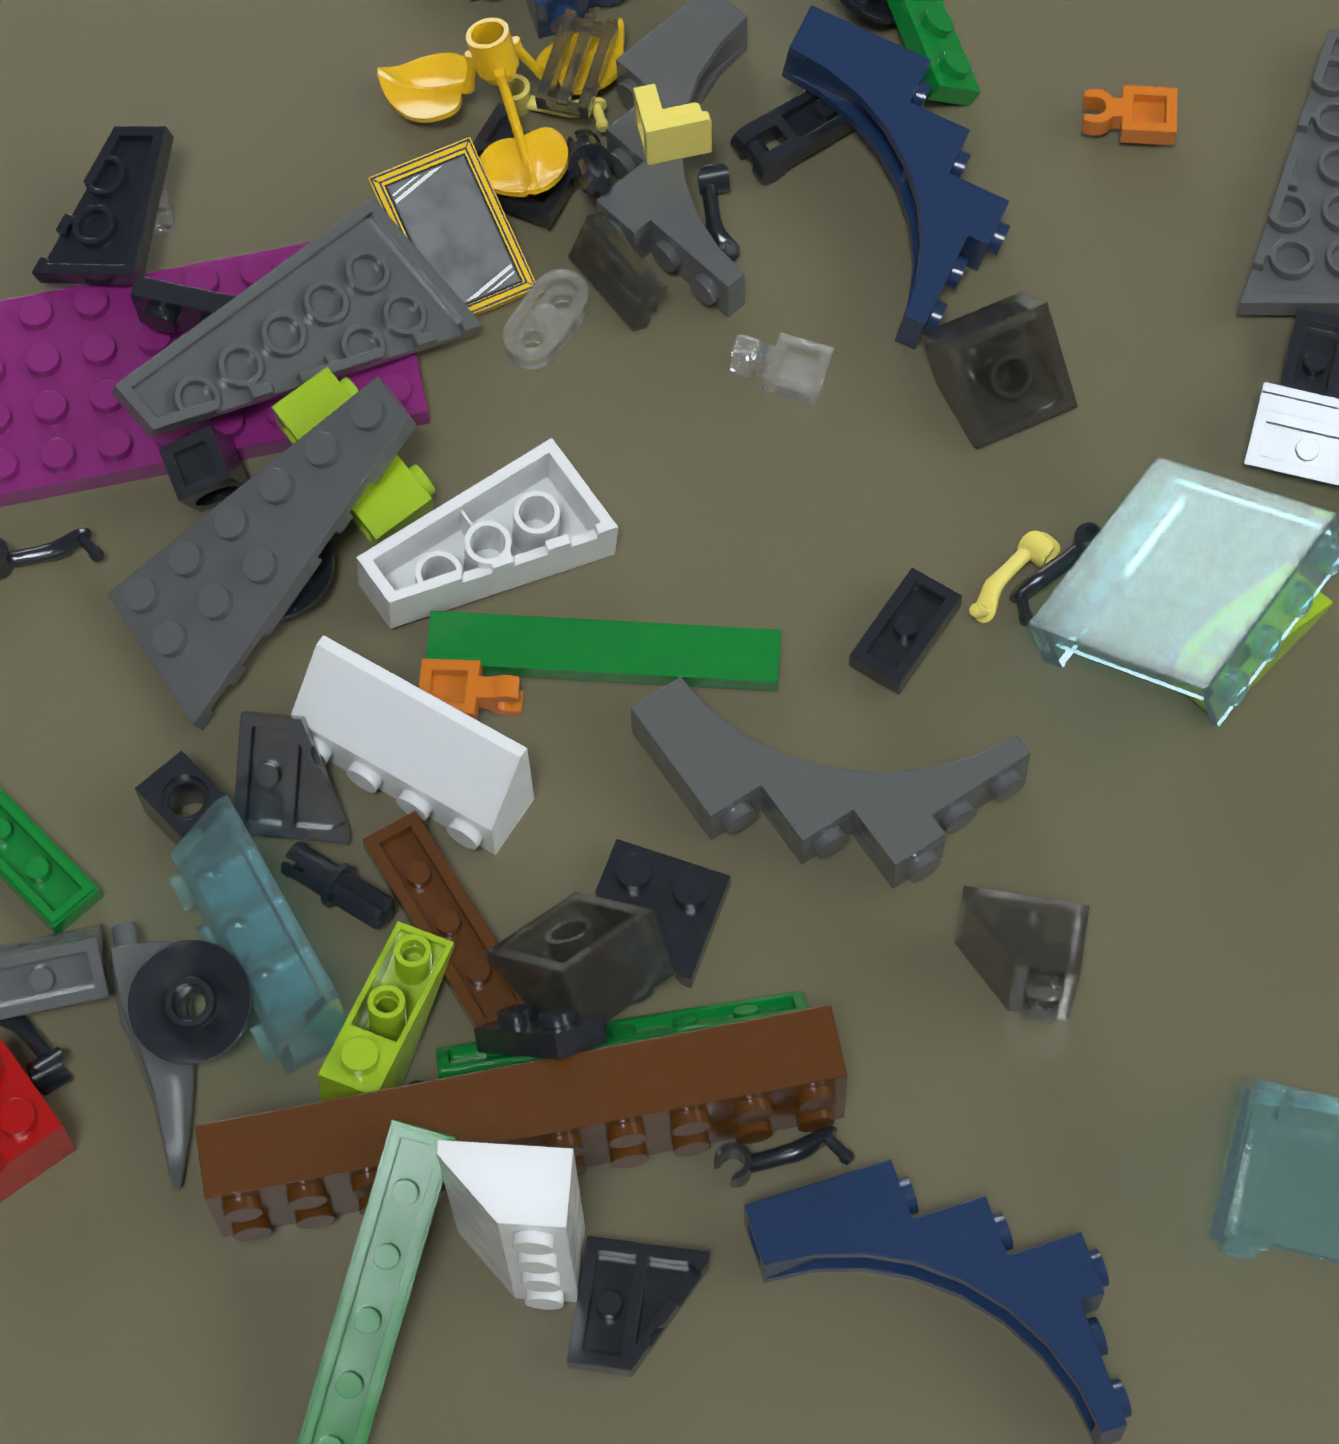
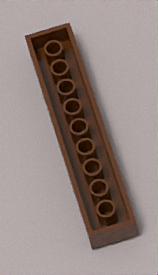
(600, 1102)

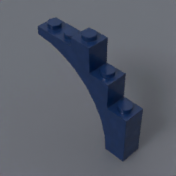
(883, 97)
(1037, 1293)

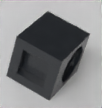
(203, 468)
(173, 787)

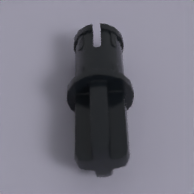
(589, 162)
(338, 885)

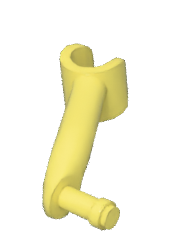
(525, 102)
(1033, 547)

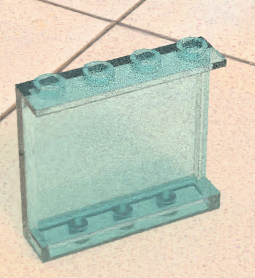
(1191, 584)

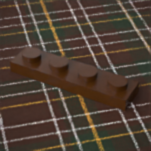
(439, 905)

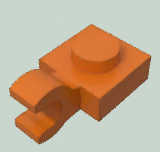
(466, 689)

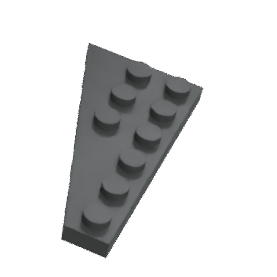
(1300, 242)
(335, 304)
(247, 559)

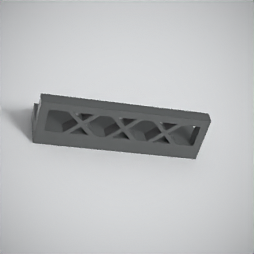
(52, 971)

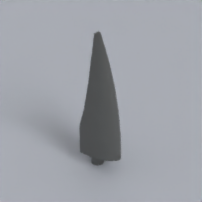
(168, 1083)

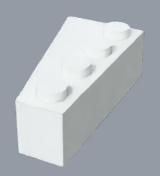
(489, 539)

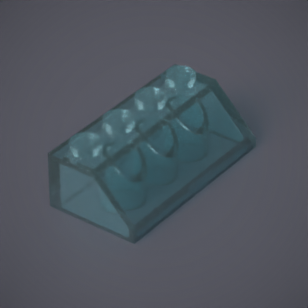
(253, 922)

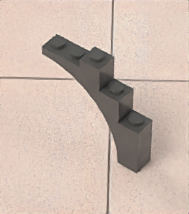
(653, 201)
(814, 807)

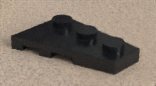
(116, 217)

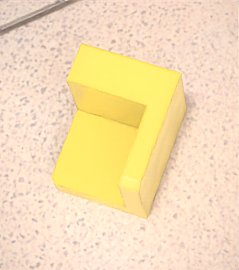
(670, 131)

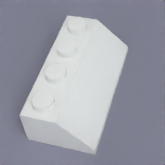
(414, 747)
(519, 1215)

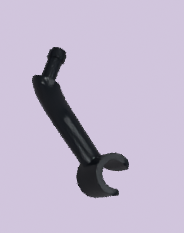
(714, 180)
(49, 551)
(1052, 570)
(47, 1069)
(781, 1155)

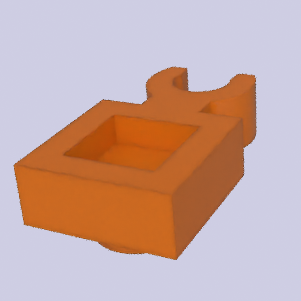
(1140, 114)

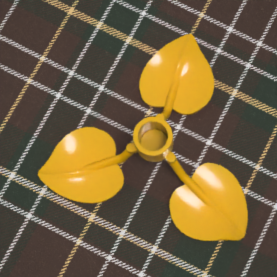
(434, 86)

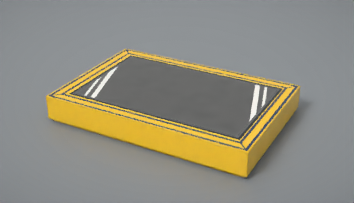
(457, 224)

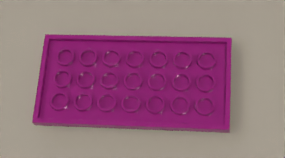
(77, 342)

